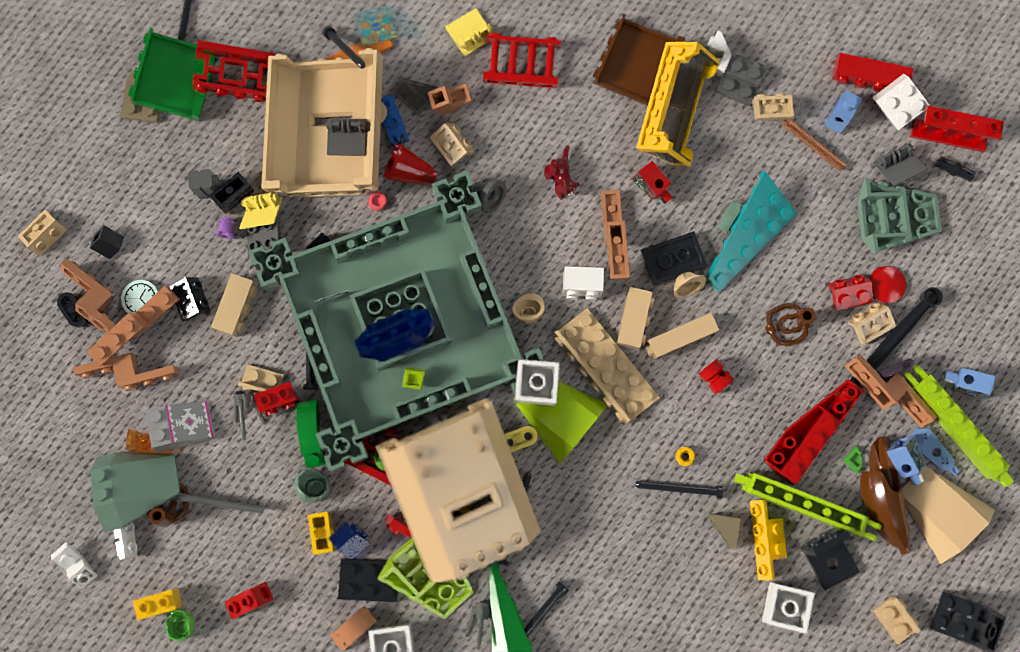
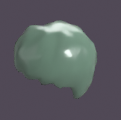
(311, 485)

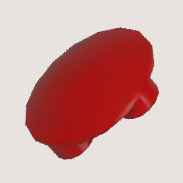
(888, 284)

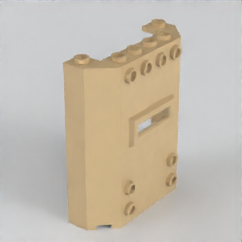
(297, 148)
(451, 469)

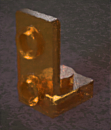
(141, 444)

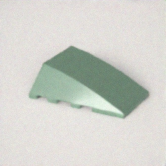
(895, 215)

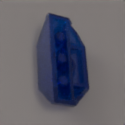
(395, 334)

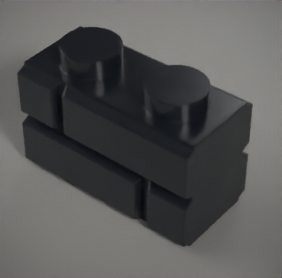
(231, 192)

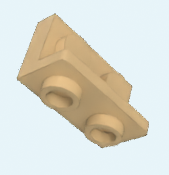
(773, 107)
(451, 143)
(42, 233)
(872, 322)
(260, 379)
(896, 619)

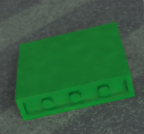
(167, 76)

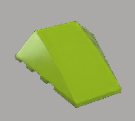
(565, 422)
(407, 574)

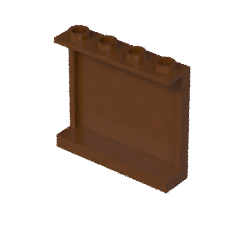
(632, 60)

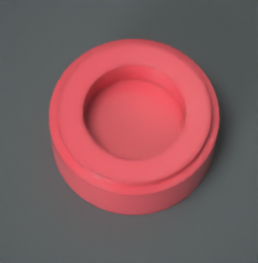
(377, 201)

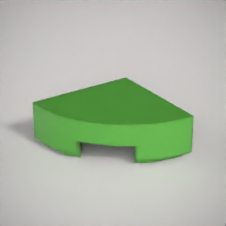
(854, 460)

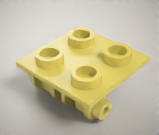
(469, 32)
(260, 210)

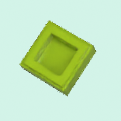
(413, 378)

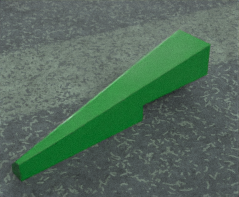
(505, 619)

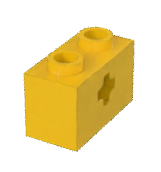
(320, 530)
(157, 604)

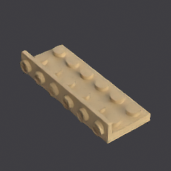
(606, 366)

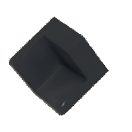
(106, 242)

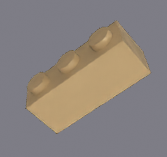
(234, 305)
(635, 318)

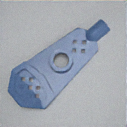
(930, 443)

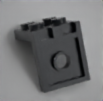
(827, 546)
(977, 626)

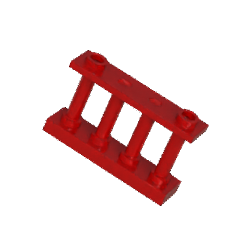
(511, 76)
(956, 129)

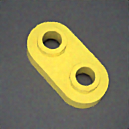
(519, 441)

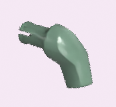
(730, 215)

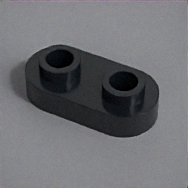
(69, 311)

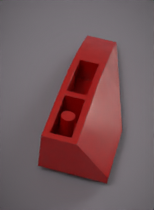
(810, 433)

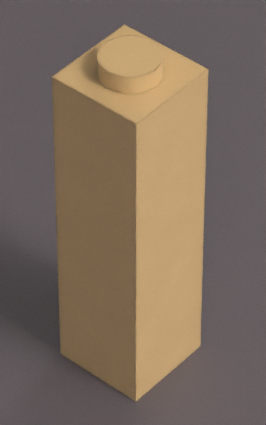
(681, 336)

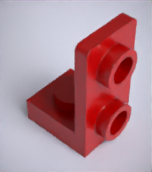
(248, 600)

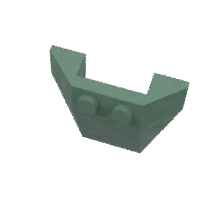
(131, 486)

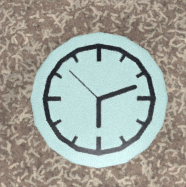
(137, 294)

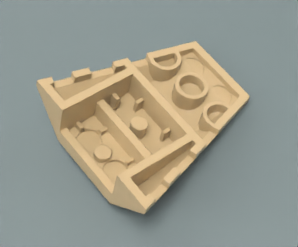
(945, 513)

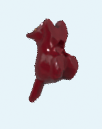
(559, 172)

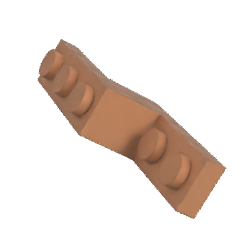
(615, 235)
(95, 299)
(133, 325)
(127, 372)
(890, 391)

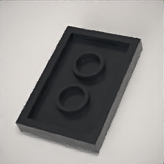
(673, 257)
(360, 582)

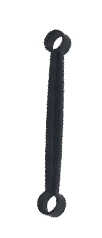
(901, 330)

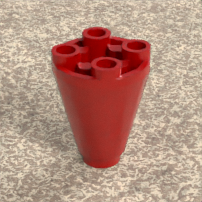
(408, 167)

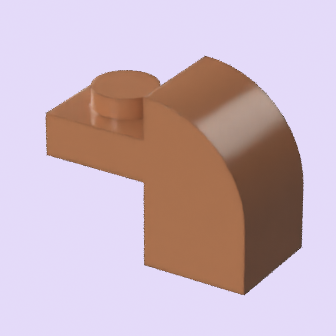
(447, 101)
(353, 628)

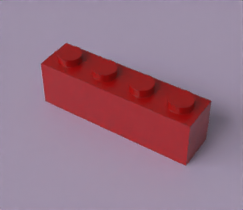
(867, 72)

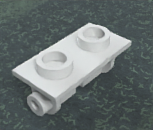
(127, 547)

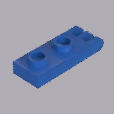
(393, 121)

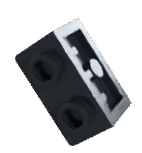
(191, 297)

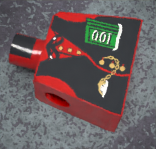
(648, 177)

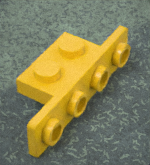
(768, 539)

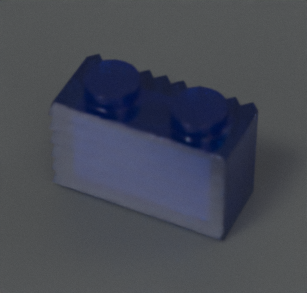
(349, 540)

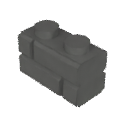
(203, 183)

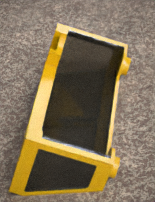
(675, 101)

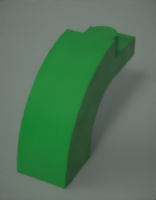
(307, 427)

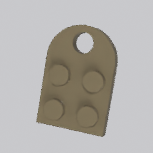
(133, 111)

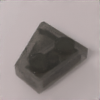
(413, 94)

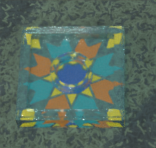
(376, 25)

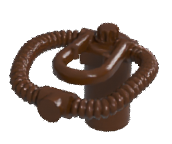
(803, 317)
(165, 518)

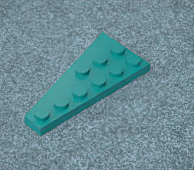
(753, 228)

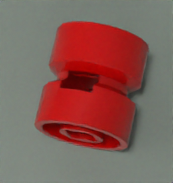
(716, 376)

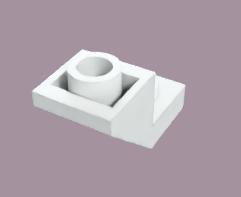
(720, 49)
(75, 565)

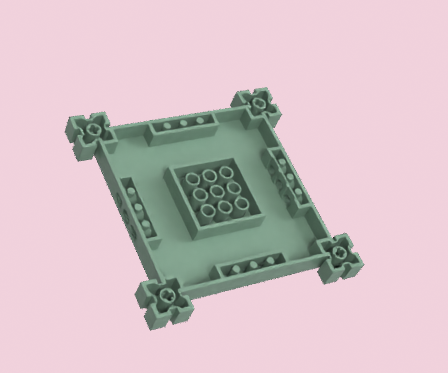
(394, 266)

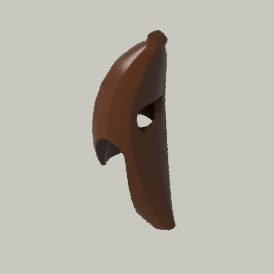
(884, 496)

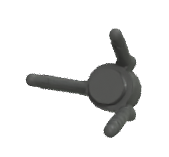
(241, 401)
(481, 611)

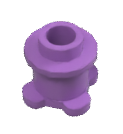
(226, 228)

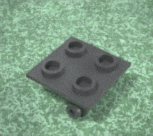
(346, 137)
(899, 164)
(263, 235)

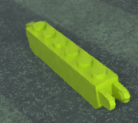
(960, 427)
(806, 505)

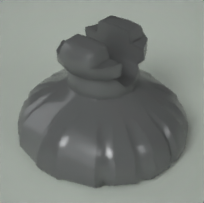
(490, 194)

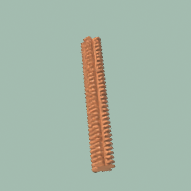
(814, 143)

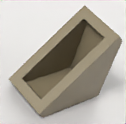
(727, 528)

